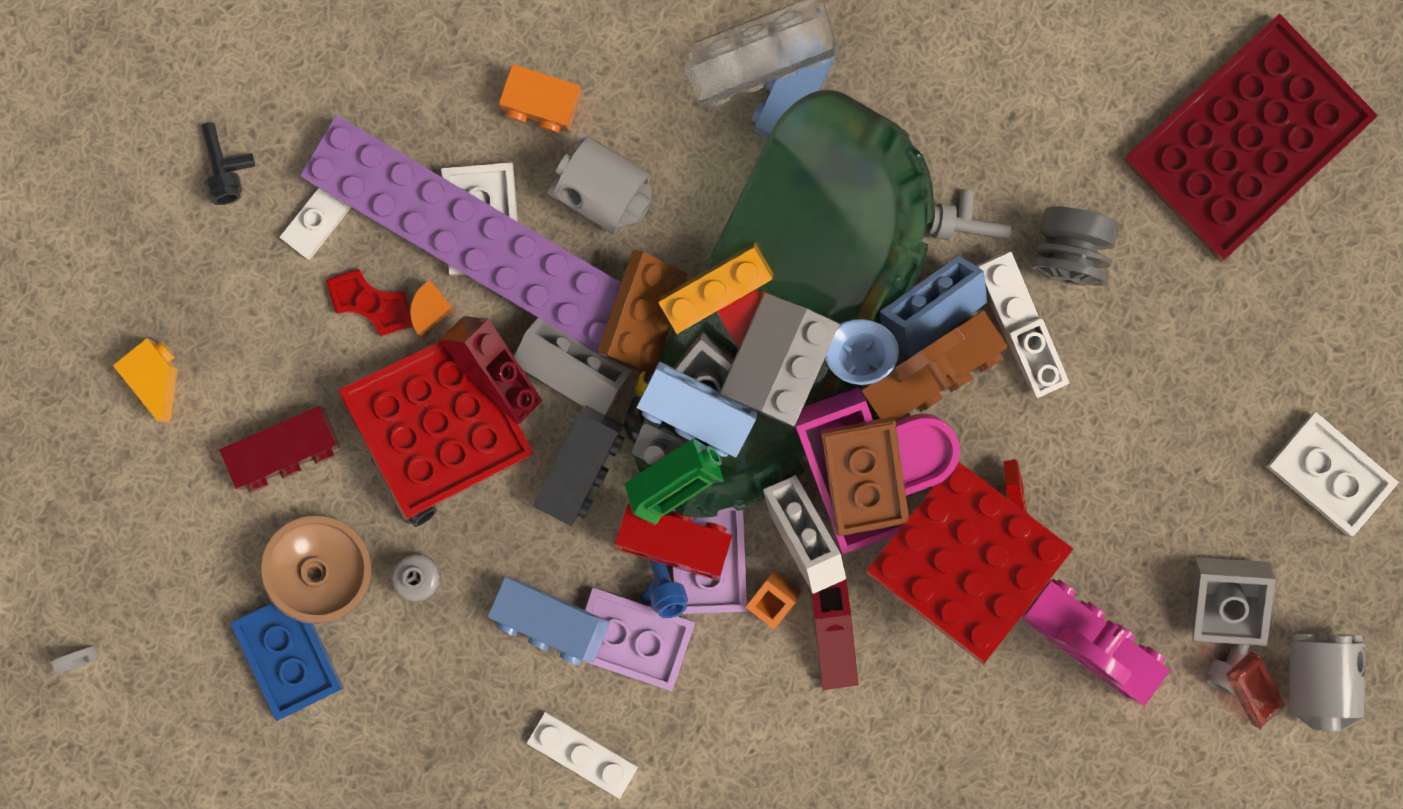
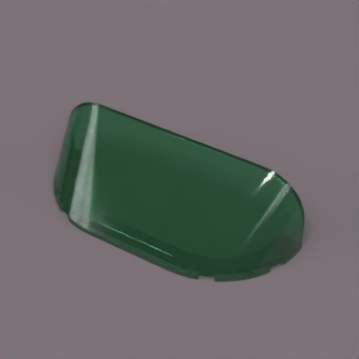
(842, 227)

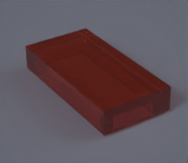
(1255, 689)

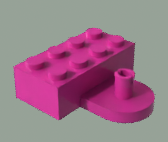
(925, 444)
(1095, 643)

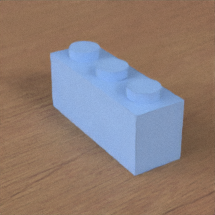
(696, 410)

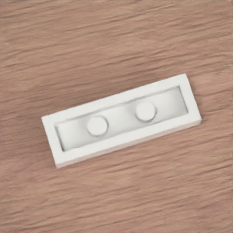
(582, 755)

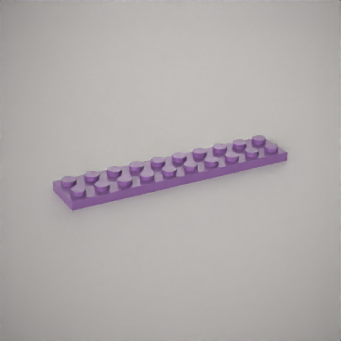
(463, 231)

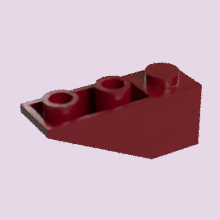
(491, 366)
(834, 636)

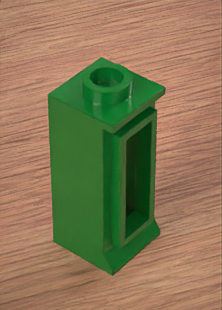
(673, 480)

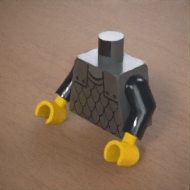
(650, 439)

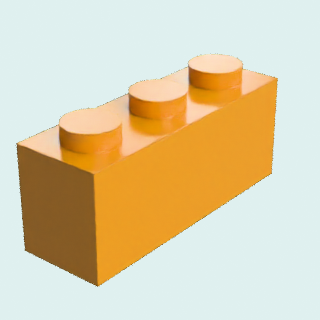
(716, 288)

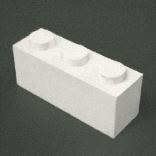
(804, 534)

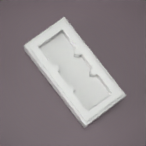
(315, 223)

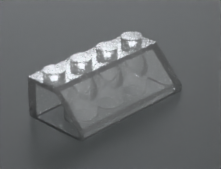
(760, 51)

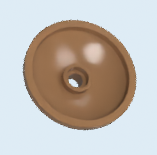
(318, 545)

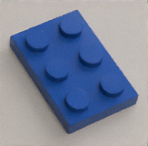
(286, 660)

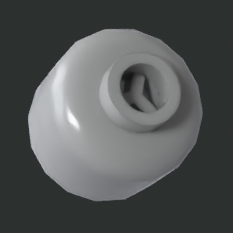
(426, 586)

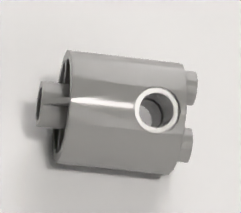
(602, 185)
(1327, 680)

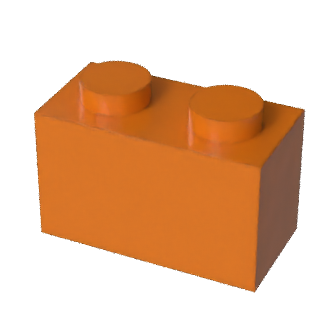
(540, 99)

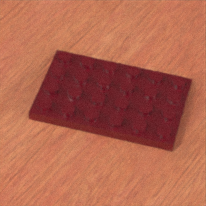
(1250, 137)

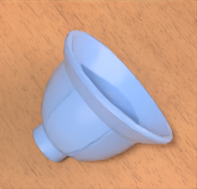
(862, 352)

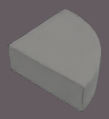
(68, 662)

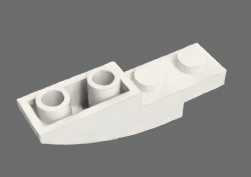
(1022, 325)

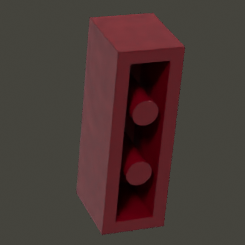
(280, 450)

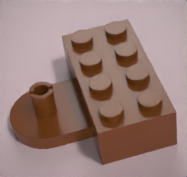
(935, 368)

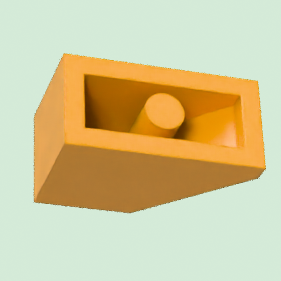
(151, 376)

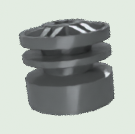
(1076, 239)

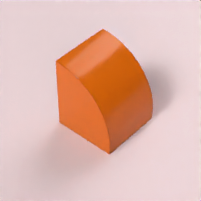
(429, 308)
(773, 599)

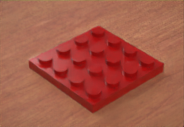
(431, 429)
(969, 562)

